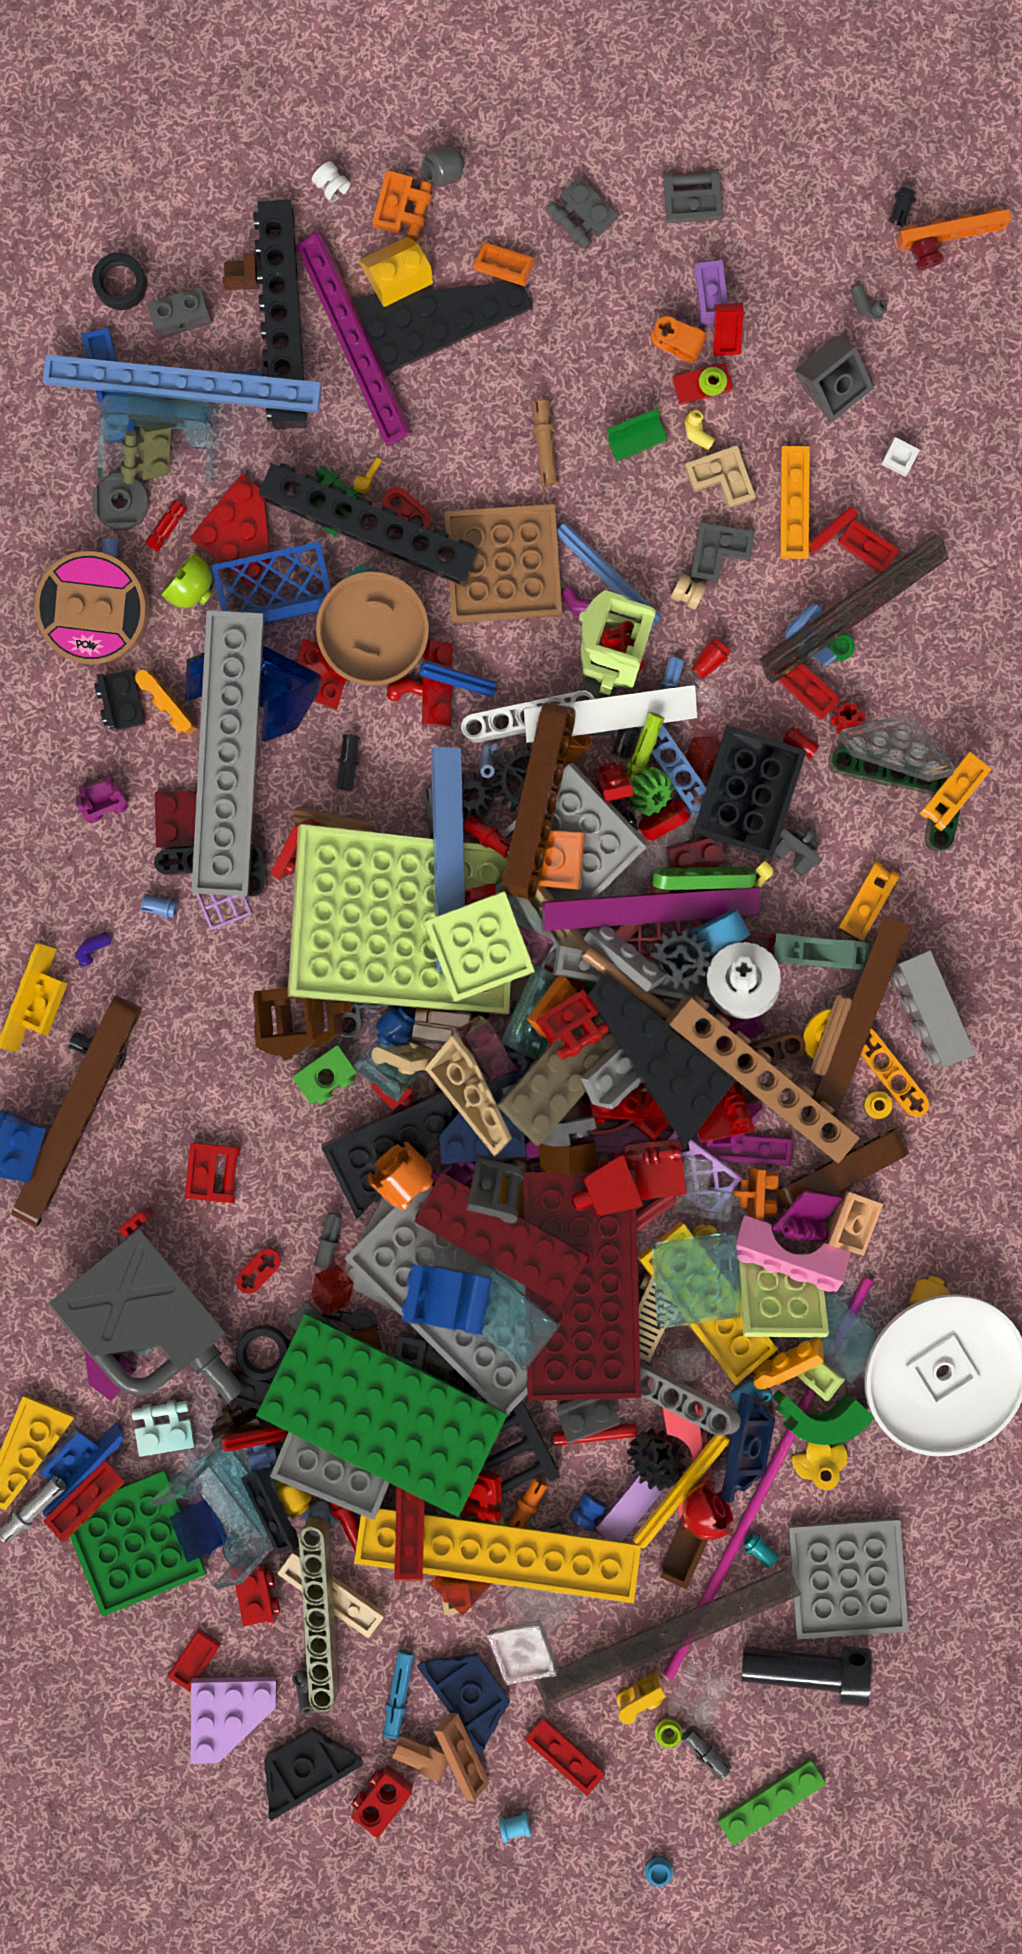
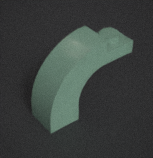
(820, 952)

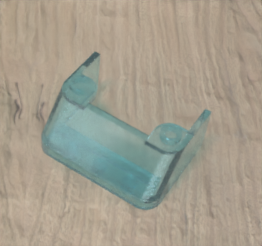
(122, 410)
(219, 1482)

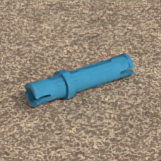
(396, 1705)

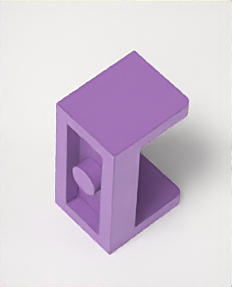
(710, 289)

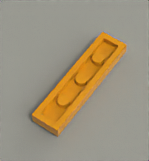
(794, 502)

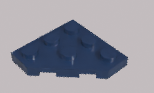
(462, 1144)

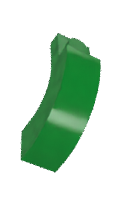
(828, 1428)

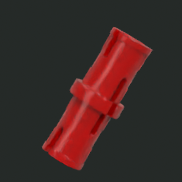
(487, 835)

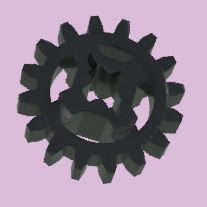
(692, 959)
(656, 1459)

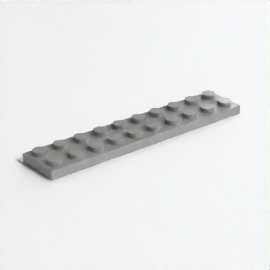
(228, 753)

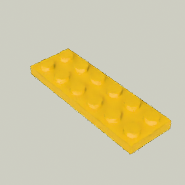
(722, 1338)

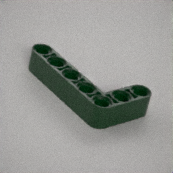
(883, 776)

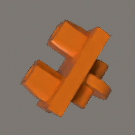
(753, 1193)

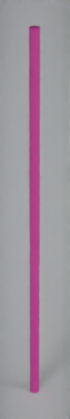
(758, 1497)

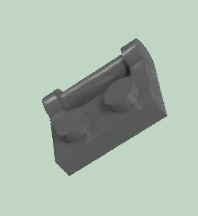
(692, 204)
(487, 1185)

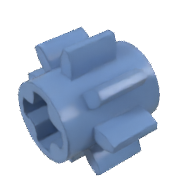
(262, 1457)

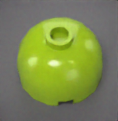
(190, 583)

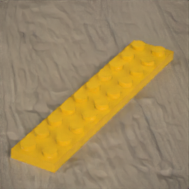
(509, 1556)

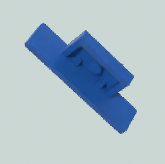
(78, 1459)

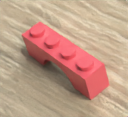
(690, 1435)

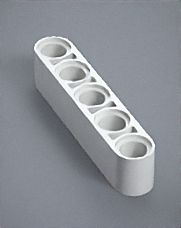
(515, 715)

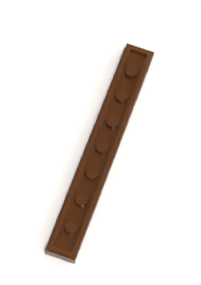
(863, 1010)

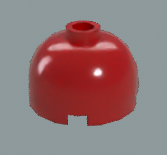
(706, 1513)

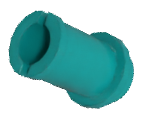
(755, 1545)

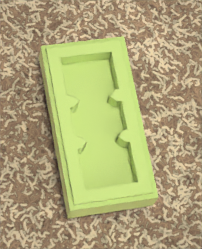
(822, 1380)

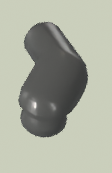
(867, 307)

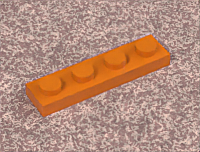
(963, 226)

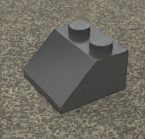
(835, 378)

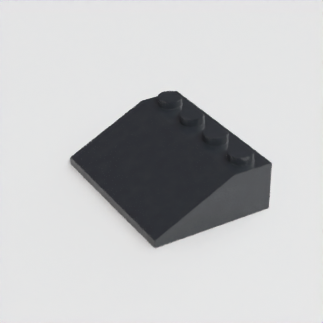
(749, 792)

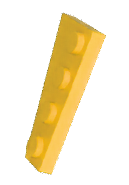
(27, 1443)

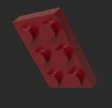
(175, 818)

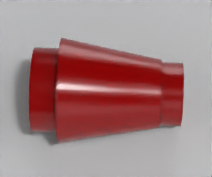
(710, 658)

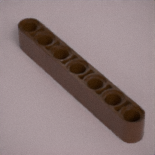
(538, 800)

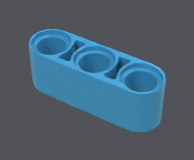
(719, 933)

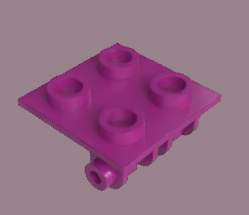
(806, 1216)

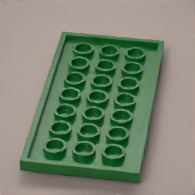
(382, 1414)

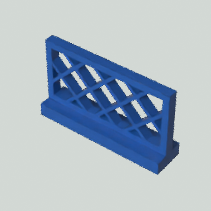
(284, 609)

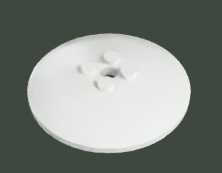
(967, 1403)

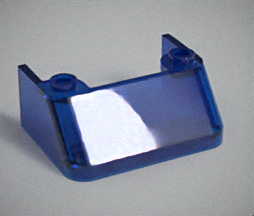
(284, 693)

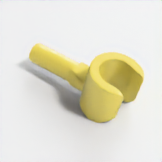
(765, 871)

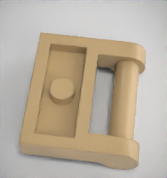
(408, 1057)

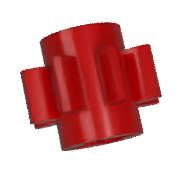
(846, 710)

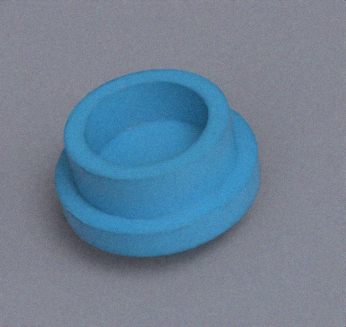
(658, 1871)

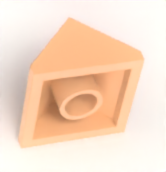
(853, 1222)

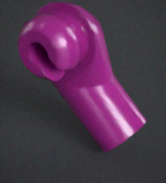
(573, 602)

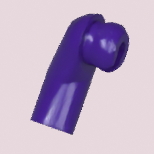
(89, 945)

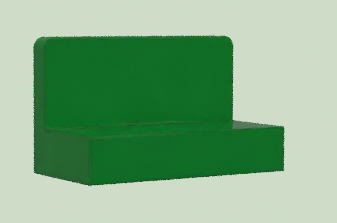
(636, 435)

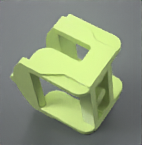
(593, 623)

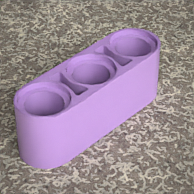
(627, 1510)

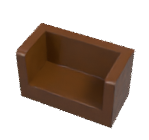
(682, 1557)

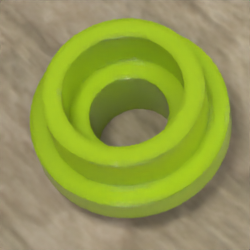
(709, 389)
(672, 1740)

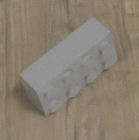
(931, 1010)

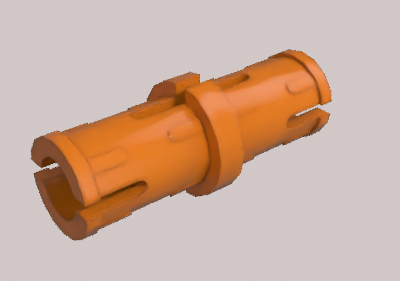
(528, 1503)

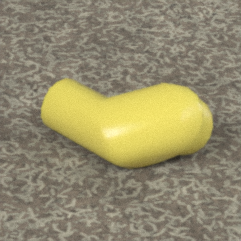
(695, 432)

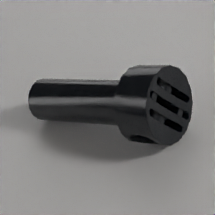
(845, 1674)

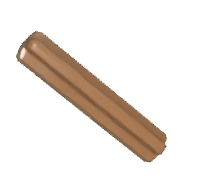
(332, 820)
(831, 1035)

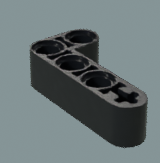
(257, 870)

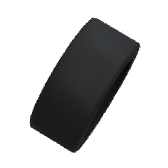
(109, 262)
(241, 1351)

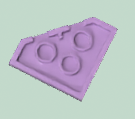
(226, 1713)

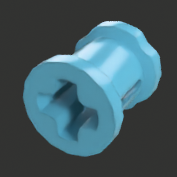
(514, 1826)

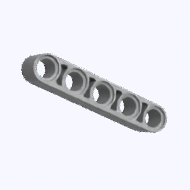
(687, 1402)

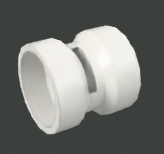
(330, 180)

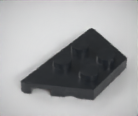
(304, 1769)

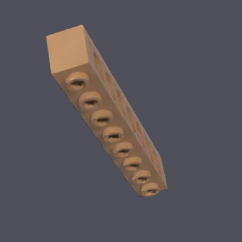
(834, 1144)

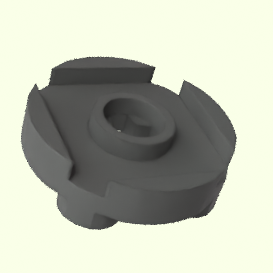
(109, 514)

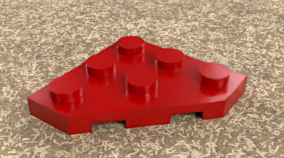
(237, 529)

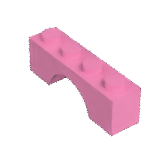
(758, 1246)

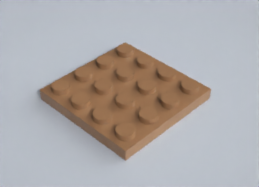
(514, 567)

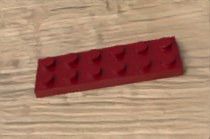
(512, 1248)

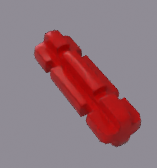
(166, 525)

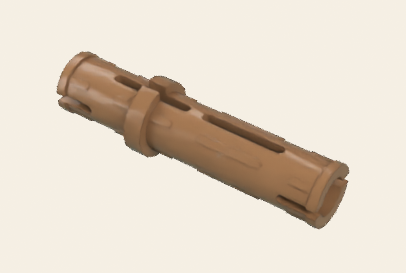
(545, 447)

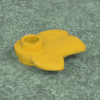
(818, 1459)

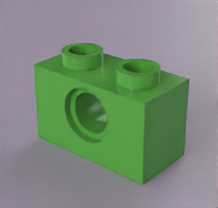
(309, 1077)

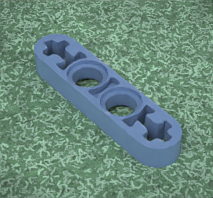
(678, 765)

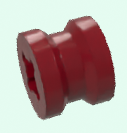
(927, 253)

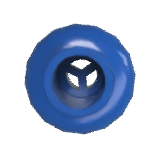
(396, 1025)

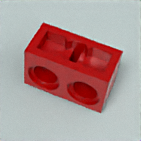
(386, 1802)

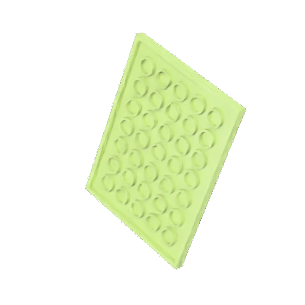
(364, 916)

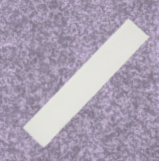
(623, 710)

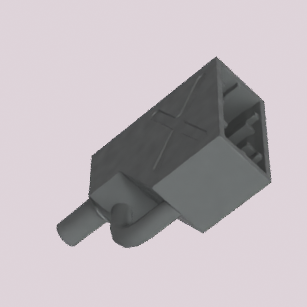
(137, 1304)

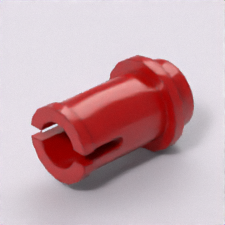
(799, 740)

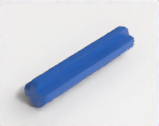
(458, 678)

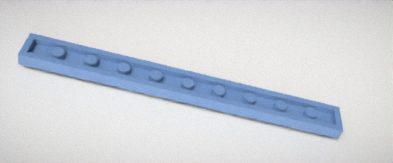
(182, 383)

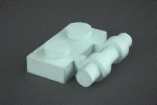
(164, 1436)

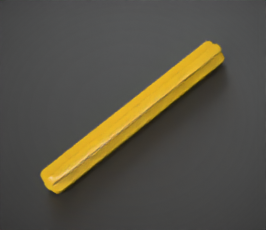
(680, 1489)

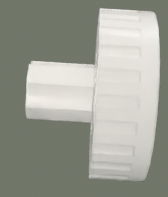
(758, 966)

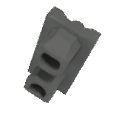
(807, 858)

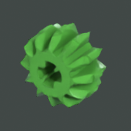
(651, 791)

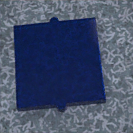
(198, 1530)

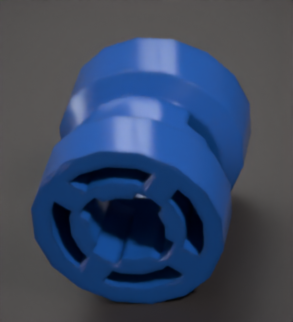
(587, 1512)

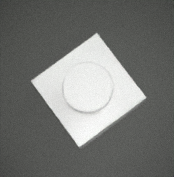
(900, 457)

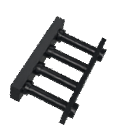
(531, 1441)

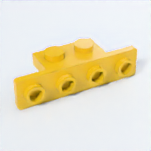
(35, 1000)

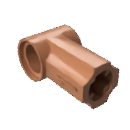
(423, 1756)

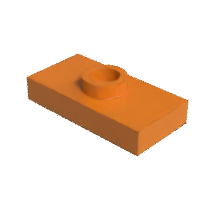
(504, 263)

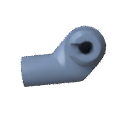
(486, 764)

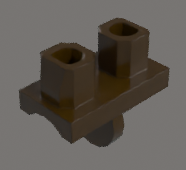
(234, 1422)

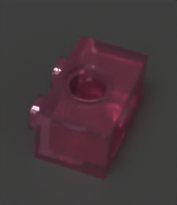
(486, 1048)

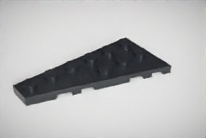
(436, 319)
(668, 1065)
(357, 1151)

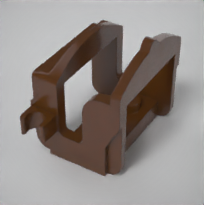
(287, 1042)

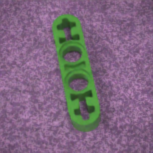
(704, 878)

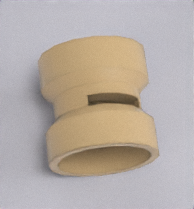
(694, 595)

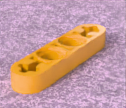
(892, 1069)

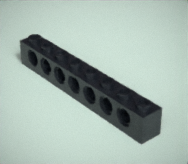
(270, 216)
(282, 476)

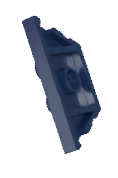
(748, 1448)
(470, 1690)

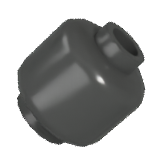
(443, 166)

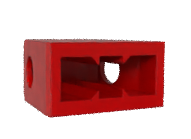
(608, 1189)

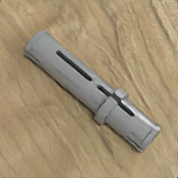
(23, 1516)

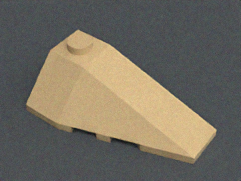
(466, 1088)

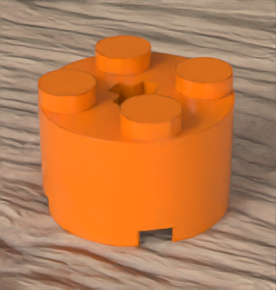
(401, 1175)

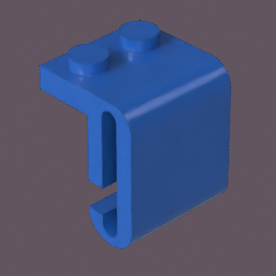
(19, 1146)
(446, 1298)

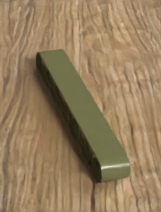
(314, 1625)

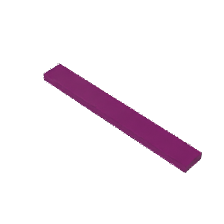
(354, 339)
(648, 908)
(748, 1150)

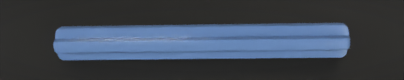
(600, 566)

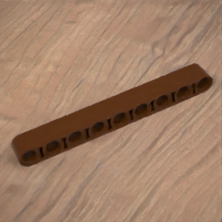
(77, 1110)

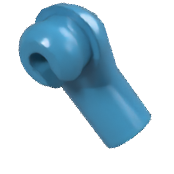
(748, 1387)

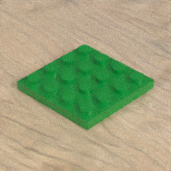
(132, 1547)

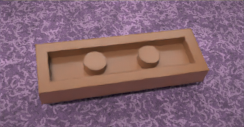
(461, 1756)

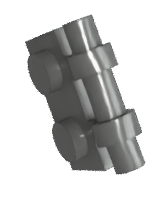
(589, 209)

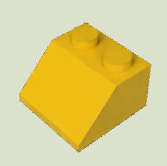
(397, 270)

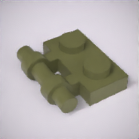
(153, 453)

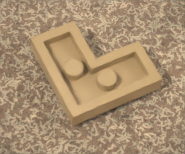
(723, 468)

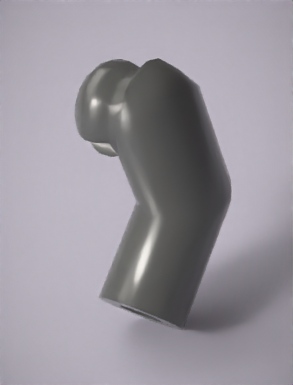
(300, 1680)

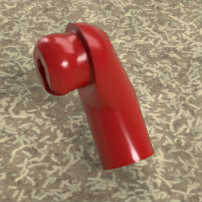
(403, 686)

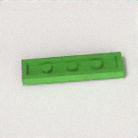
(771, 1801)

